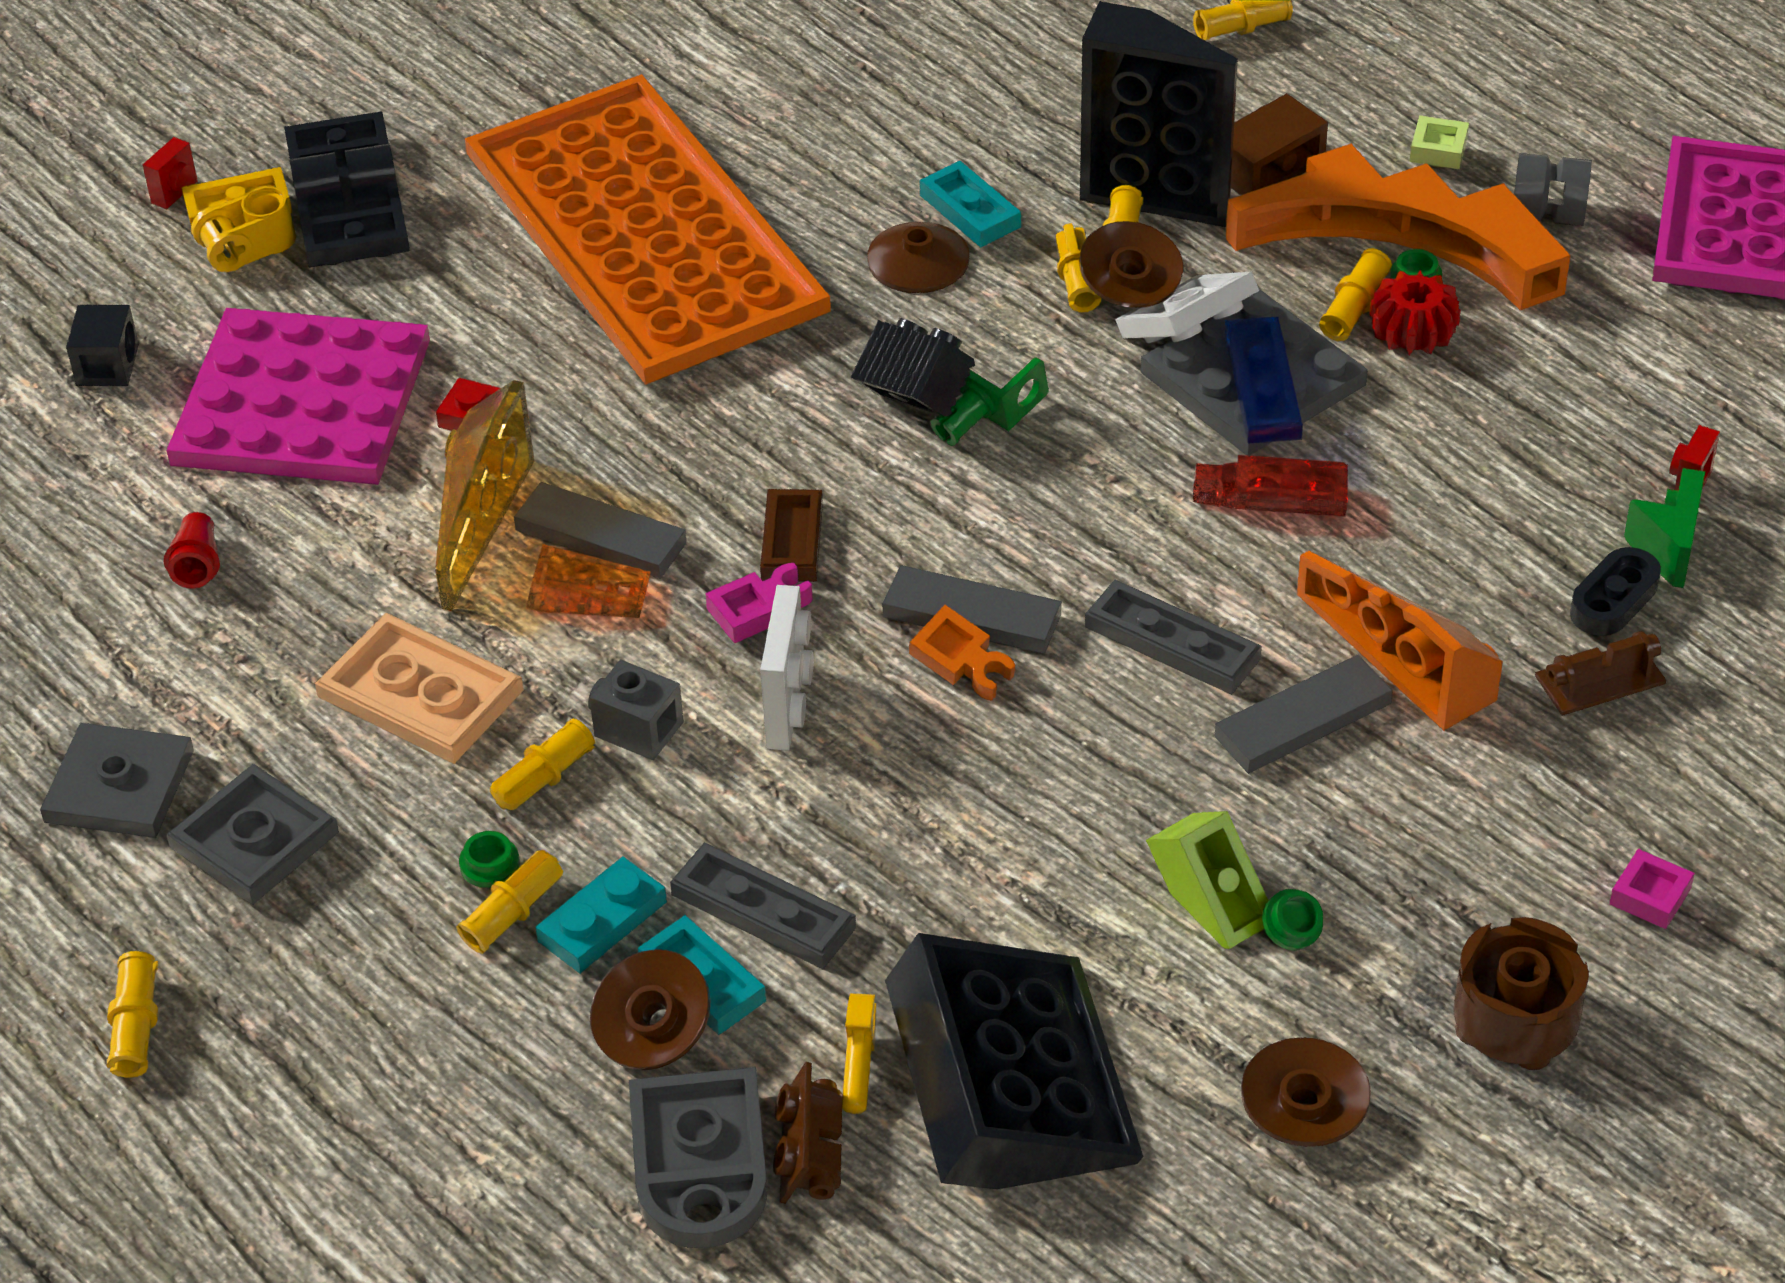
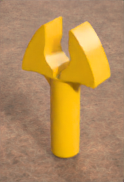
(860, 1043)

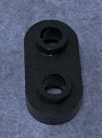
(1615, 591)

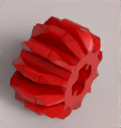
(1415, 312)

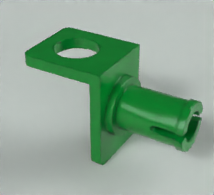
(985, 400)

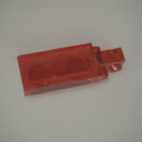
(1274, 485)

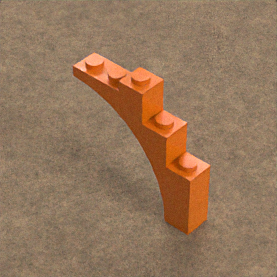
(1415, 209)

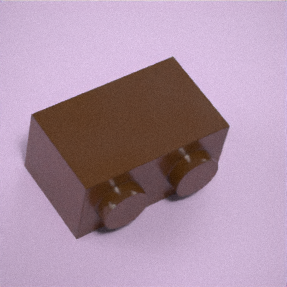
(1275, 144)

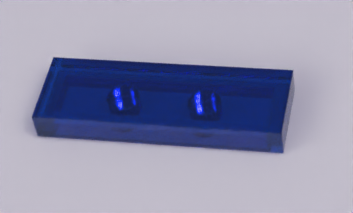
(1263, 380)

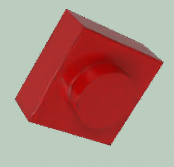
(169, 172)
(459, 400)
(1696, 455)

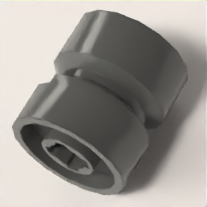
(1534, 182)

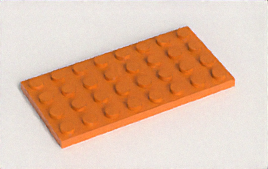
(646, 228)

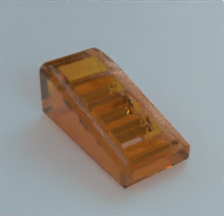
(559, 578)

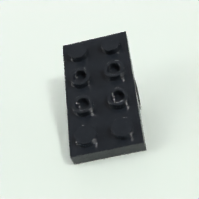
(346, 189)

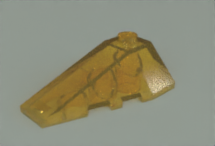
(482, 476)

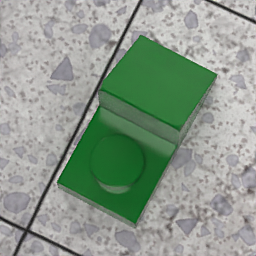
(1668, 527)

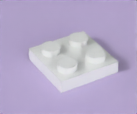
(1189, 306)
(785, 667)

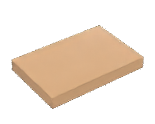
(419, 687)

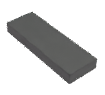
(600, 529)
(1002, 613)
(1173, 636)
(1303, 713)
(763, 905)

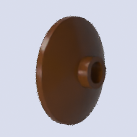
(1133, 250)
(918, 257)
(638, 990)
(1310, 1073)

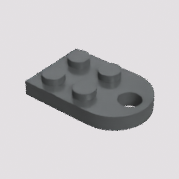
(695, 1147)

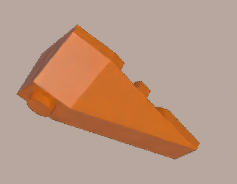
(1416, 649)

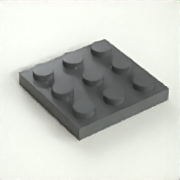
(1202, 379)

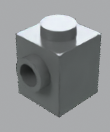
(636, 709)

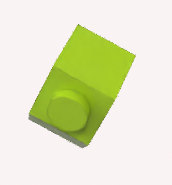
(1211, 875)

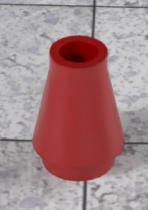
(193, 553)

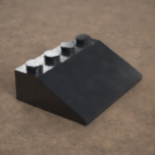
(1156, 115)
(1008, 1064)

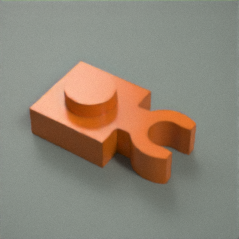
(958, 648)

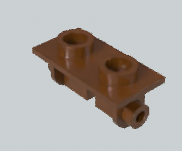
(1604, 676)
(801, 1158)

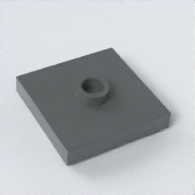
(117, 780)
(252, 833)

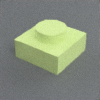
(1439, 142)

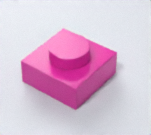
(1651, 888)

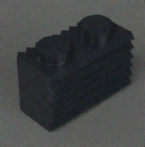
(914, 366)

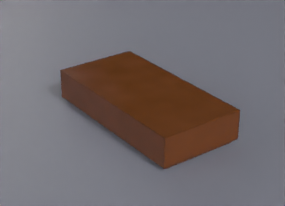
(792, 532)

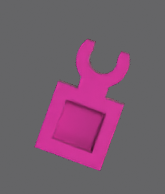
(747, 603)

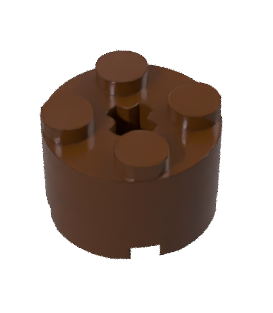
(1520, 992)

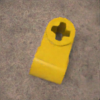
(249, 228)

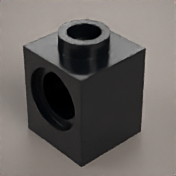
(102, 345)

